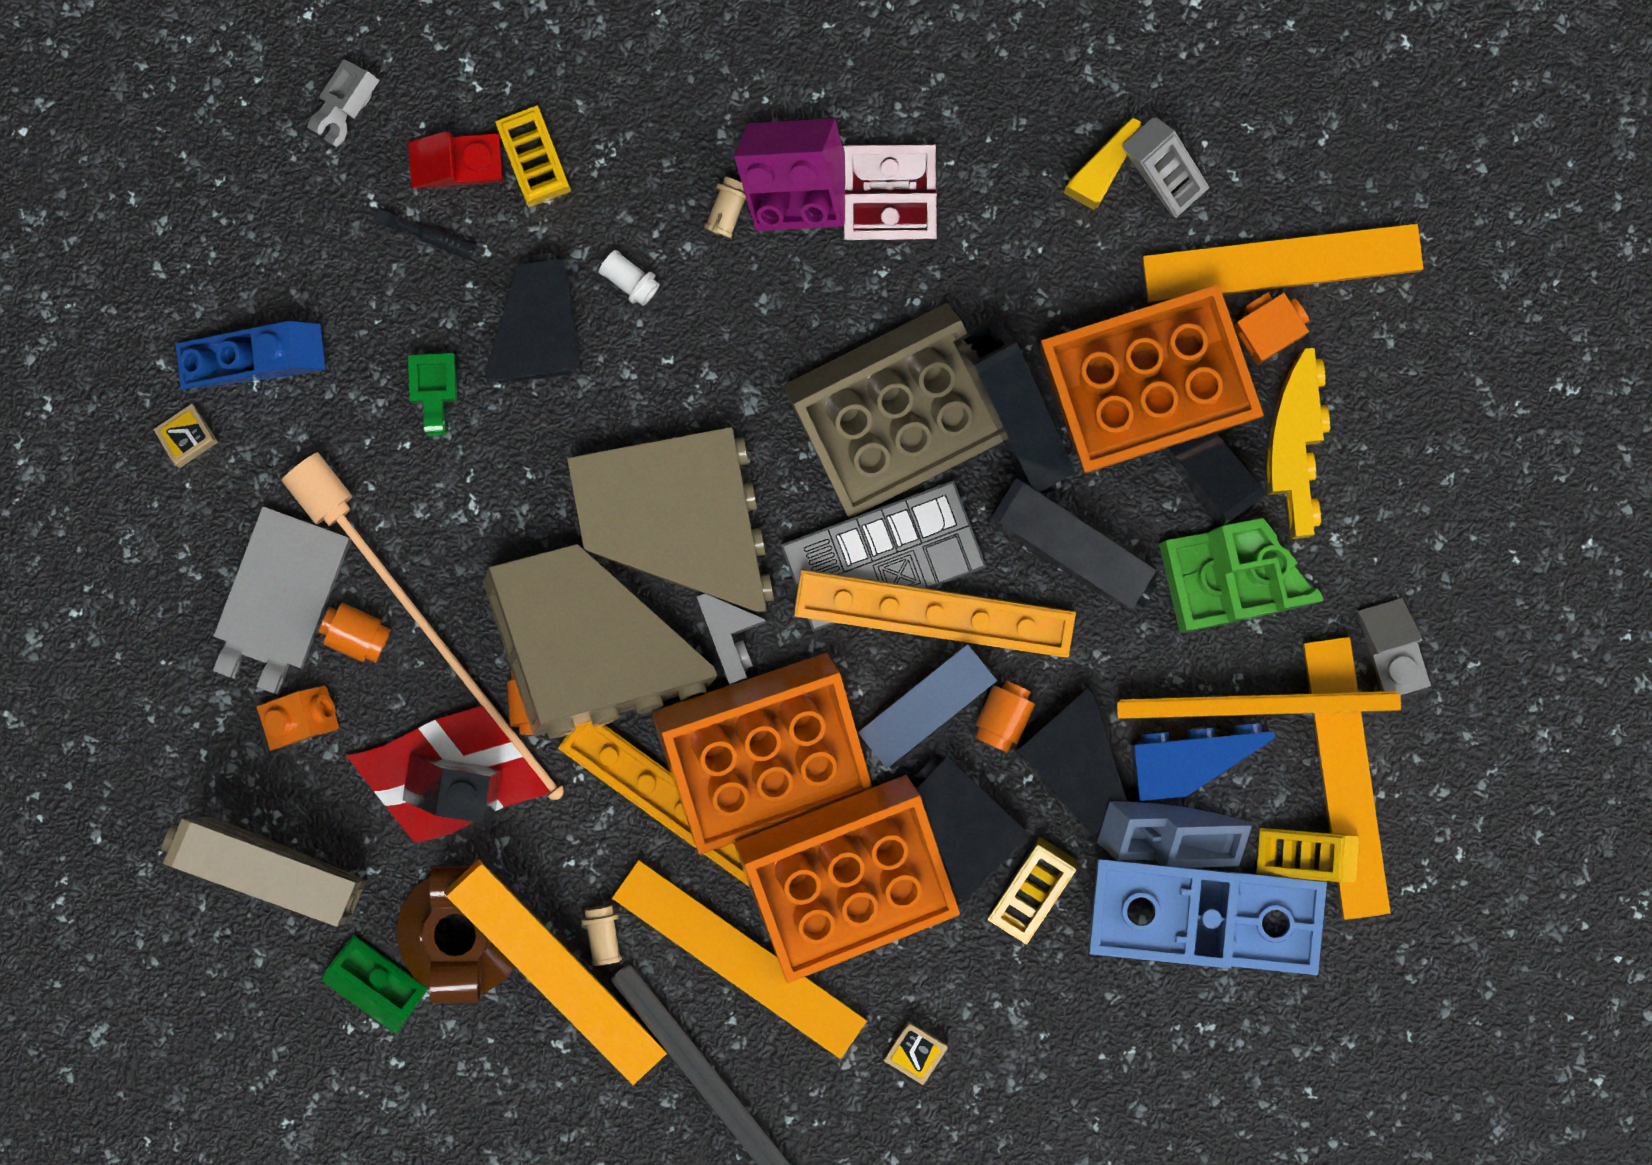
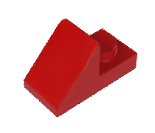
(455, 161)

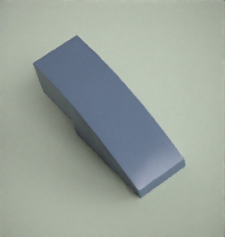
(927, 706)
(1172, 835)

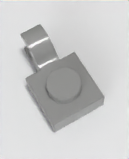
(343, 96)

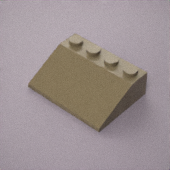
(893, 411)

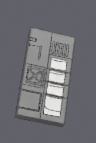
(905, 543)

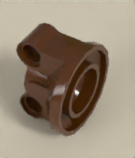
(447, 976)

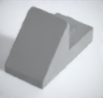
(723, 622)
(1394, 647)

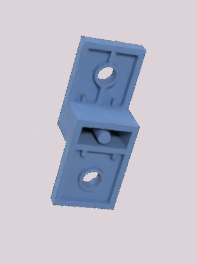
(1207, 917)

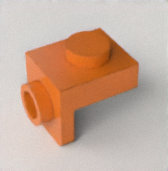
(298, 717)

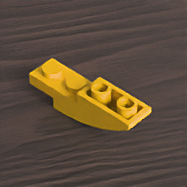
(1297, 423)

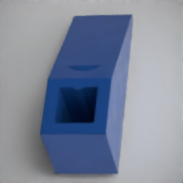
(251, 355)
(1183, 766)

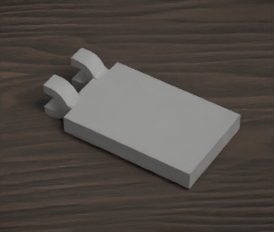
(279, 596)

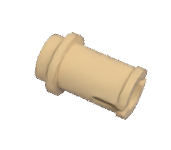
(726, 207)
(602, 934)

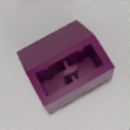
(793, 174)

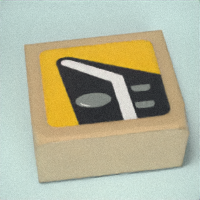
(185, 436)
(916, 1053)

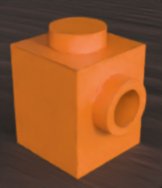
(1271, 326)

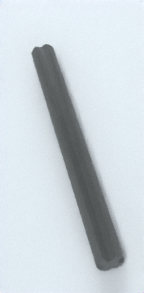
(696, 1068)

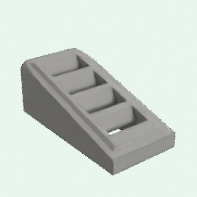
(1150, 146)

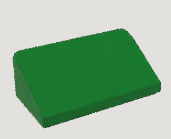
(374, 984)

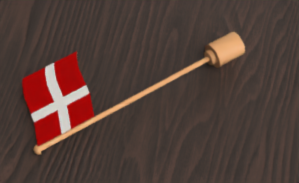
(469, 737)

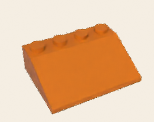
(1150, 379)
(762, 751)
(847, 878)

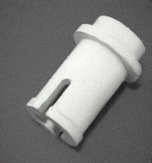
(629, 278)

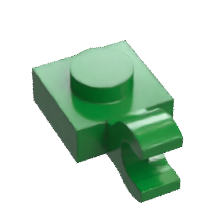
(433, 383)

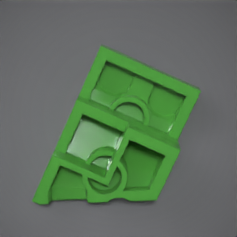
(1232, 576)

